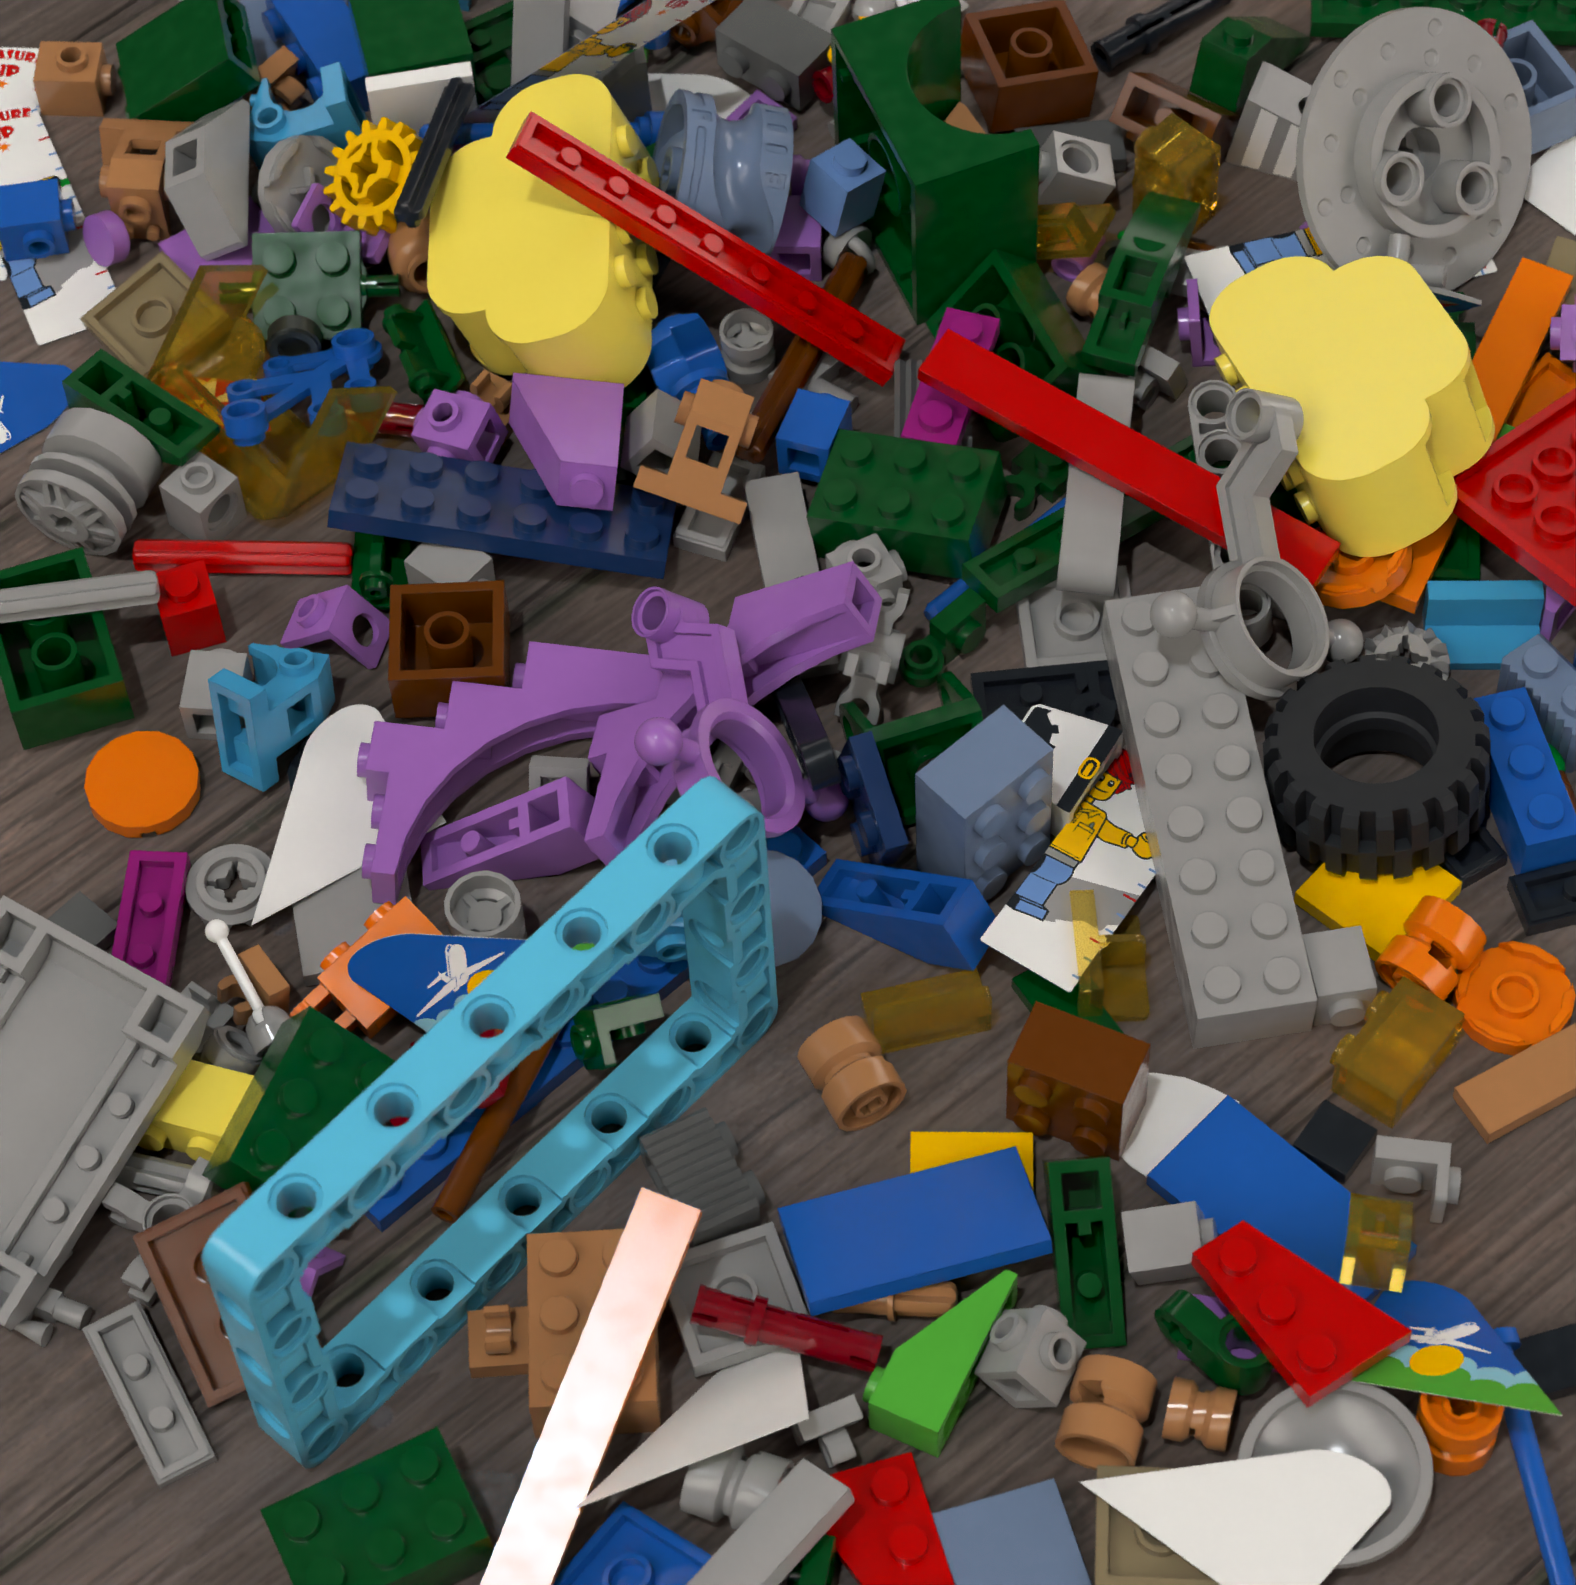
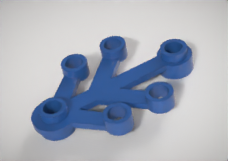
(248, 417)

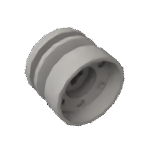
(89, 481)

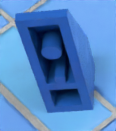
(910, 910)

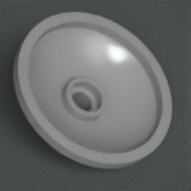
(1366, 1425)

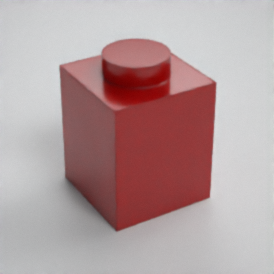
(189, 608)

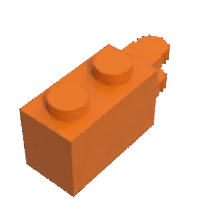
(358, 1005)

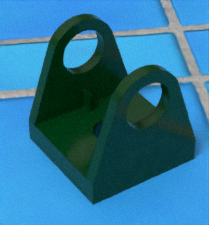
(916, 738)

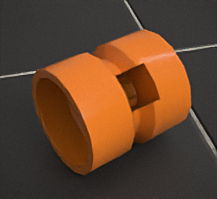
(1435, 945)
(1458, 1432)

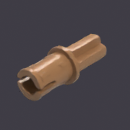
(922, 1302)

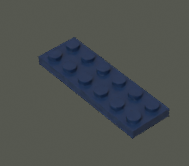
(496, 511)

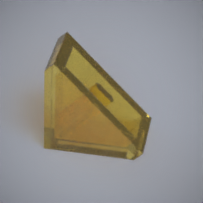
(1376, 1242)

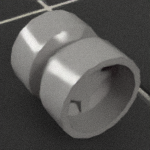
(485, 907)
(731, 1484)

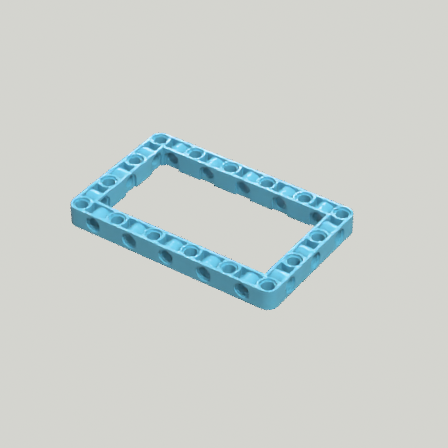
(449, 1072)

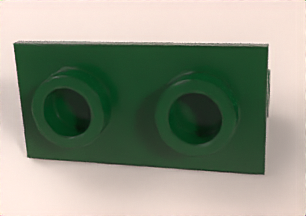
(423, 348)
(377, 565)

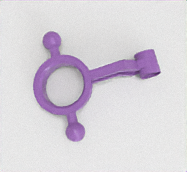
(686, 644)

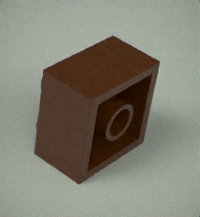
(1027, 65)
(444, 637)
(1077, 1081)

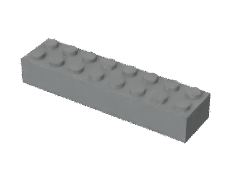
(1208, 833)

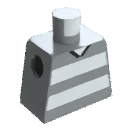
(1270, 124)

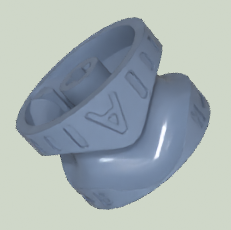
(726, 168)

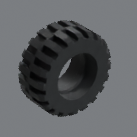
(1377, 824)

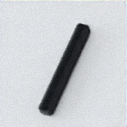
(434, 152)

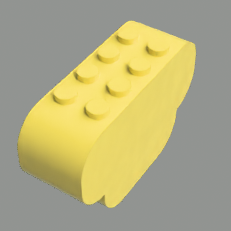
(531, 269)
(1379, 388)

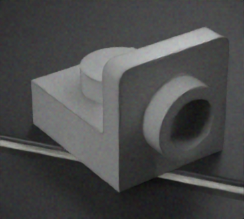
(1417, 1165)

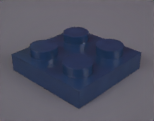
(865, 783)

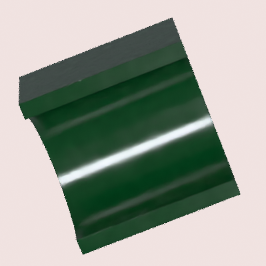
(944, 188)

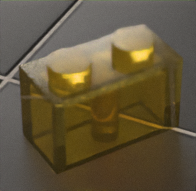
(1395, 1051)

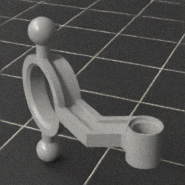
(1268, 436)

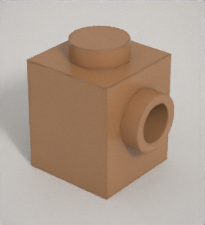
(73, 79)

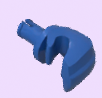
(681, 356)

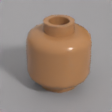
(409, 255)

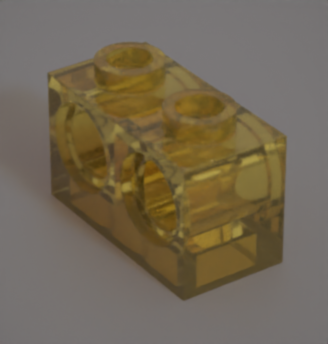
(1179, 164)

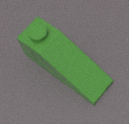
(935, 1369)

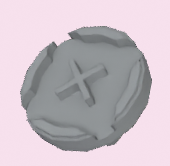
(287, 177)

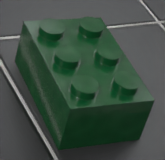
(919, 497)
(59, 668)
(295, 1093)
(384, 1522)

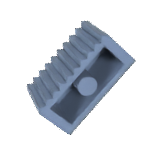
(1551, 688)

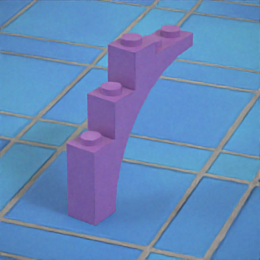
(777, 638)
(423, 769)

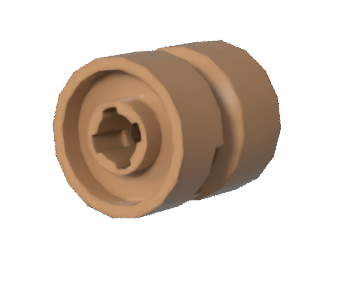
(850, 1071)
(1106, 1412)

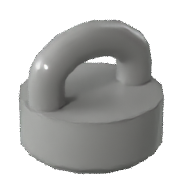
(855, 241)
(231, 1050)

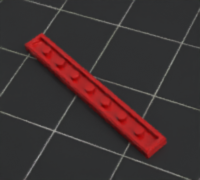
(705, 248)
(1104, 447)

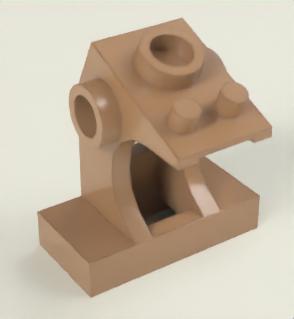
(137, 180)
(723, 409)

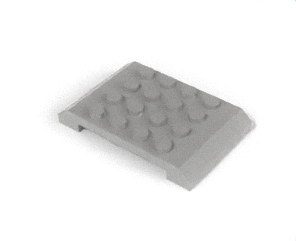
(81, 1079)

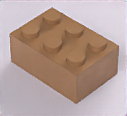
(562, 1288)

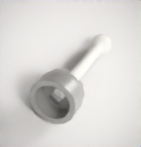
(265, 1020)

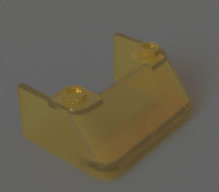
(217, 345)

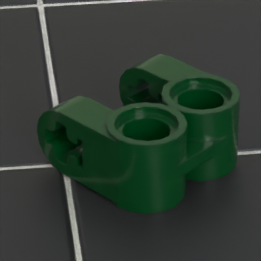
(1208, 1341)

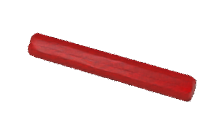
(246, 556)

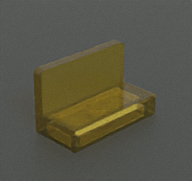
(1071, 229)
(928, 1010)

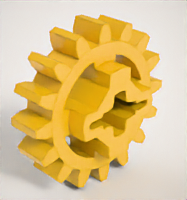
(372, 175)

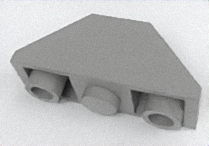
(211, 179)

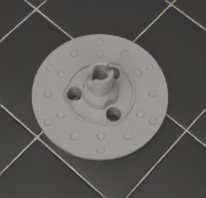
(1417, 137)

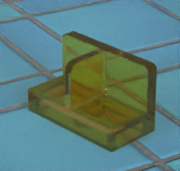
(1114, 974)

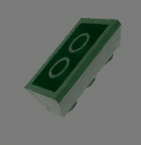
(1033, 323)

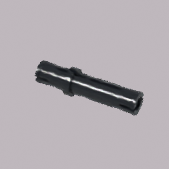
(1145, 31)

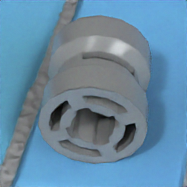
(747, 346)

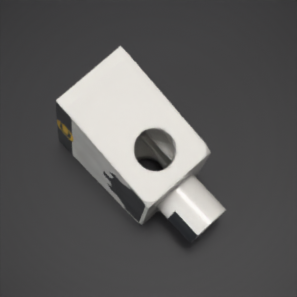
(1080, 756)

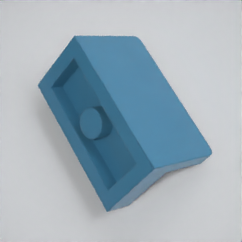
(1482, 618)

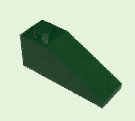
(1234, 53)
(160, 417)
(1085, 1248)

